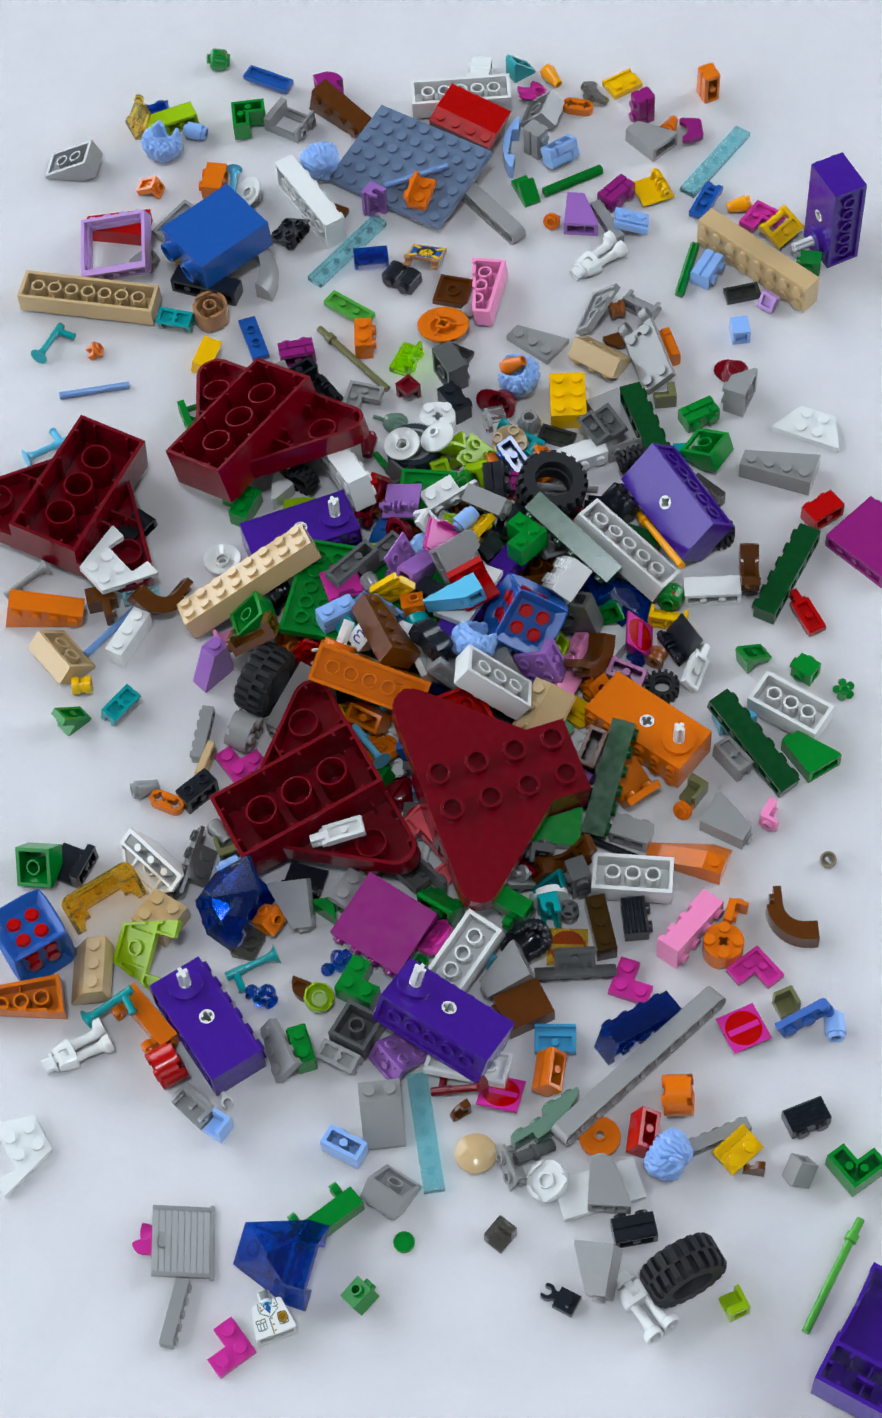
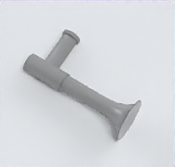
(42, 569)

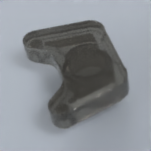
(592, 93)
(251, 944)

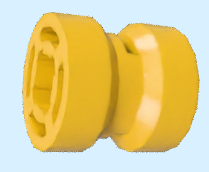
(82, 685)

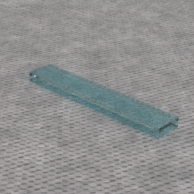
(715, 161)
(344, 252)
(425, 1133)

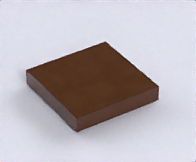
(453, 291)

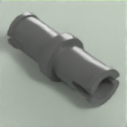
(534, 1151)

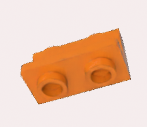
(419, 192)

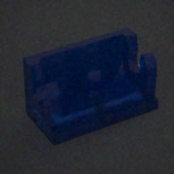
(370, 256)

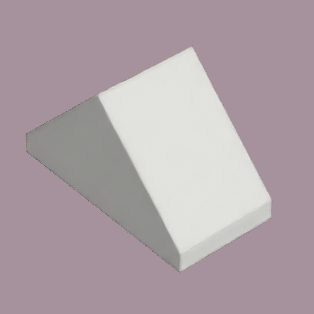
(281, 489)

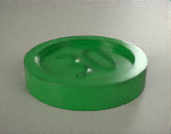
(403, 1242)

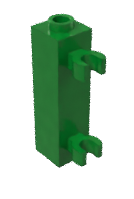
(514, 906)
(337, 1211)

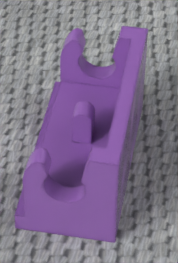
(374, 199)

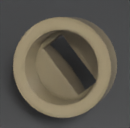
(831, 856)

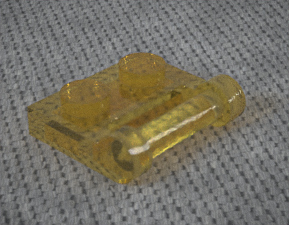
(138, 117)

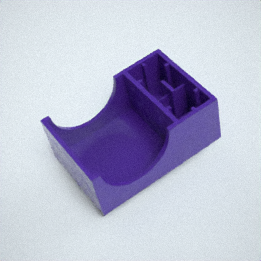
(853, 1365)

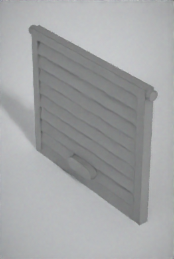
(183, 1242)

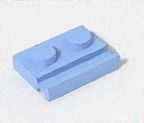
(631, 220)

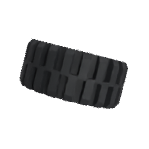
(556, 466)
(264, 679)
(683, 1270)

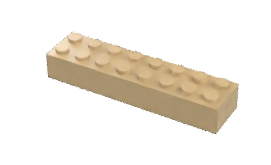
(758, 260)
(89, 297)
(258, 572)

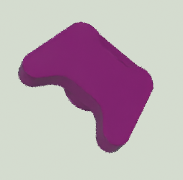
(693, 128)

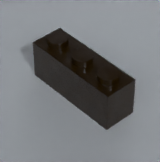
(600, 927)

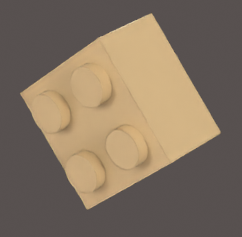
(161, 908)

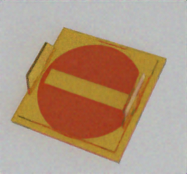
(566, 938)

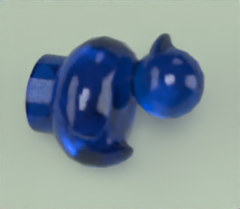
(338, 962)
(263, 996)

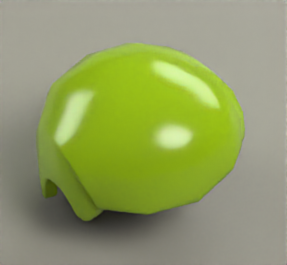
(318, 997)

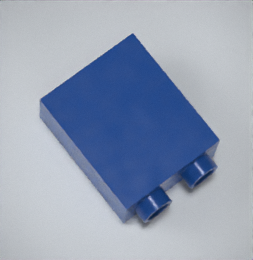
(216, 237)

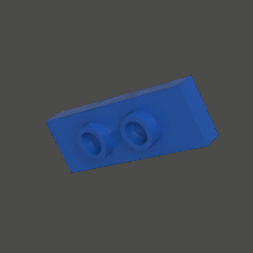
(268, 79)
(253, 338)

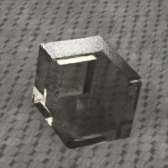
(500, 1234)

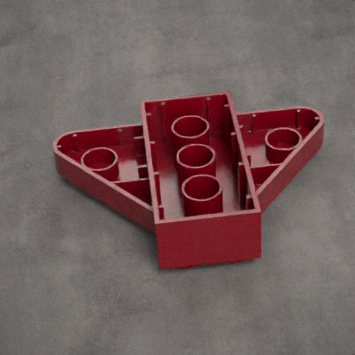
(256, 425)
(77, 499)
(312, 779)
(485, 786)

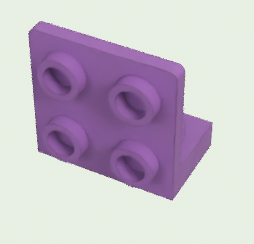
(546, 664)
(395, 1056)

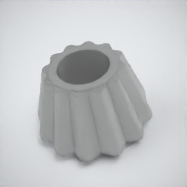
(529, 422)

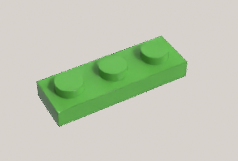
(347, 307)

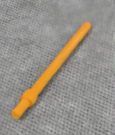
(646, 522)

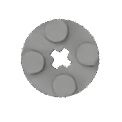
(243, 730)

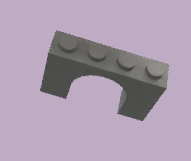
(583, 615)

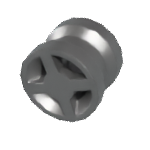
(571, 907)

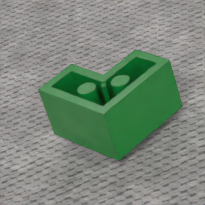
(245, 115)
(245, 506)
(526, 538)
(355, 986)
(853, 1172)

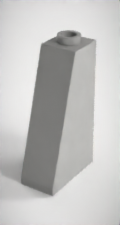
(299, 676)

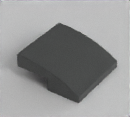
(602, 424)

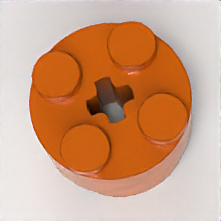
(722, 945)
(678, 1095)

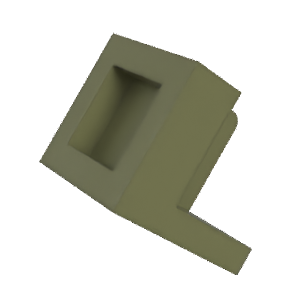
(666, 398)
(695, 790)
(225, 852)
(786, 1002)

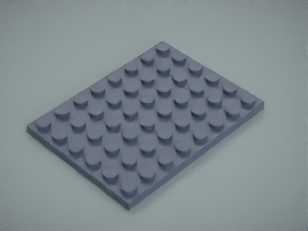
(399, 146)

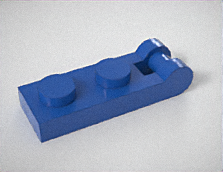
(705, 199)
(804, 1017)

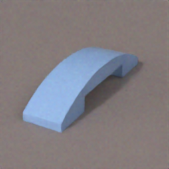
(511, 134)

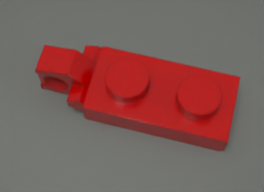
(806, 613)

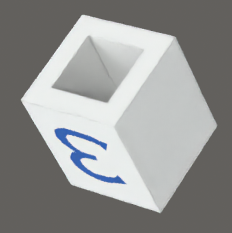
(359, 640)

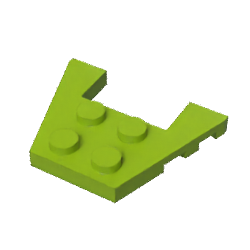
(138, 944)

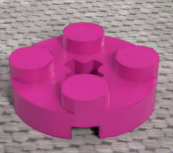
(435, 937)

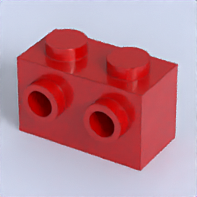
(822, 510)
(642, 1130)

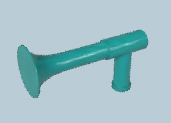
(39, 355)
(530, 437)
(238, 971)
(123, 996)

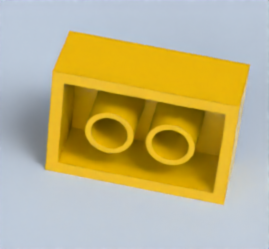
(567, 399)

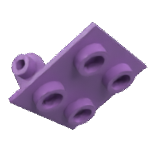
(401, 500)
(398, 554)

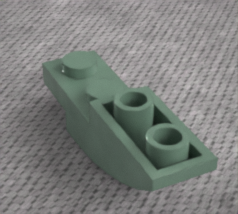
(540, 1127)

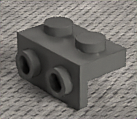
(539, 849)

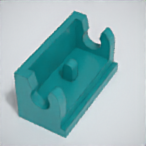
(175, 318)
(120, 704)
(549, 908)

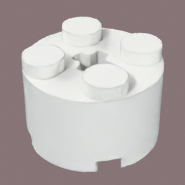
(438, 412)

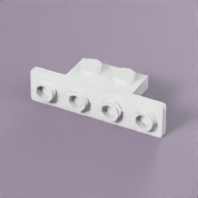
(443, 494)

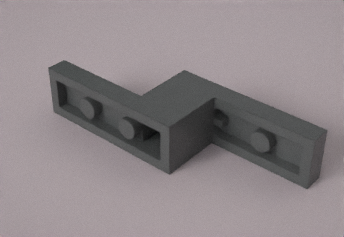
(361, 559)

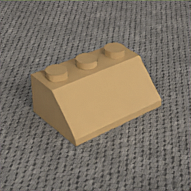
(598, 357)
(60, 655)
(547, 705)
(92, 971)

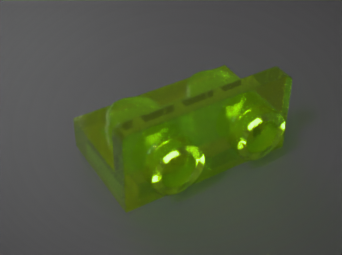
(407, 358)

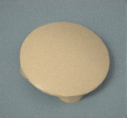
(513, 430)
(475, 1153)

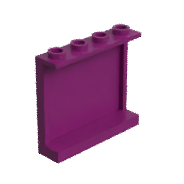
(860, 539)
(383, 924)

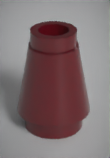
(368, 445)

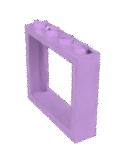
(109, 221)

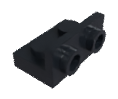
(197, 790)

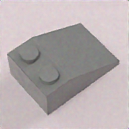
(75, 163)
(382, 1114)

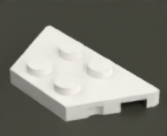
(810, 427)

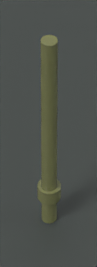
(331, 339)

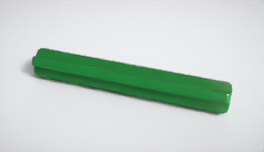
(572, 180)
(687, 268)

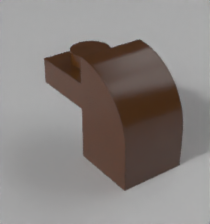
(98, 603)

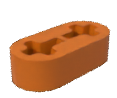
(578, 106)
(168, 800)

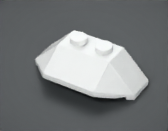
(151, 862)

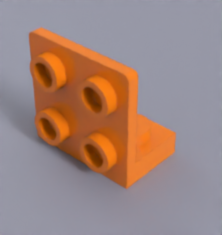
(636, 785)

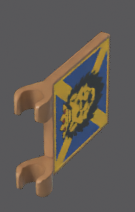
(425, 253)

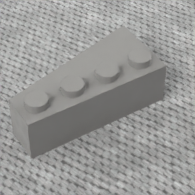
(780, 469)

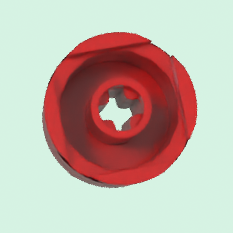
(167, 1065)

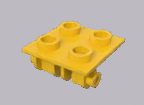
(653, 188)

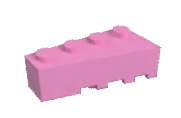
(488, 287)
(576, 650)
(689, 929)

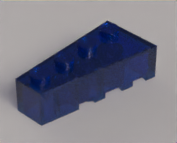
(634, 1025)

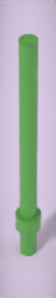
(850, 1239)

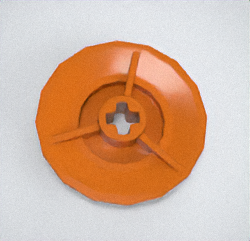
(443, 324)

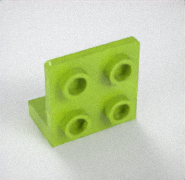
(475, 451)

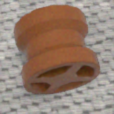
(617, 309)
(656, 657)

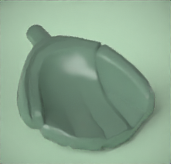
(392, 421)

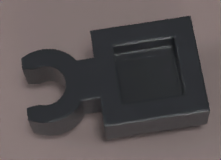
(563, 1300)

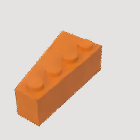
(43, 610)
(34, 998)

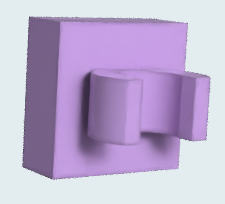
(768, 301)

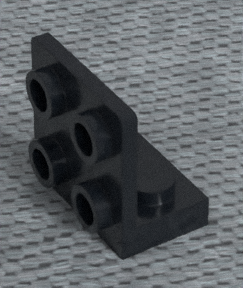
(76, 864)

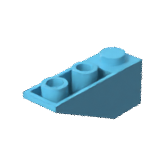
(458, 595)

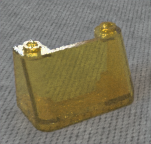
(79, 901)

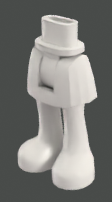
(590, 264)
(66, 1058)
(633, 1297)

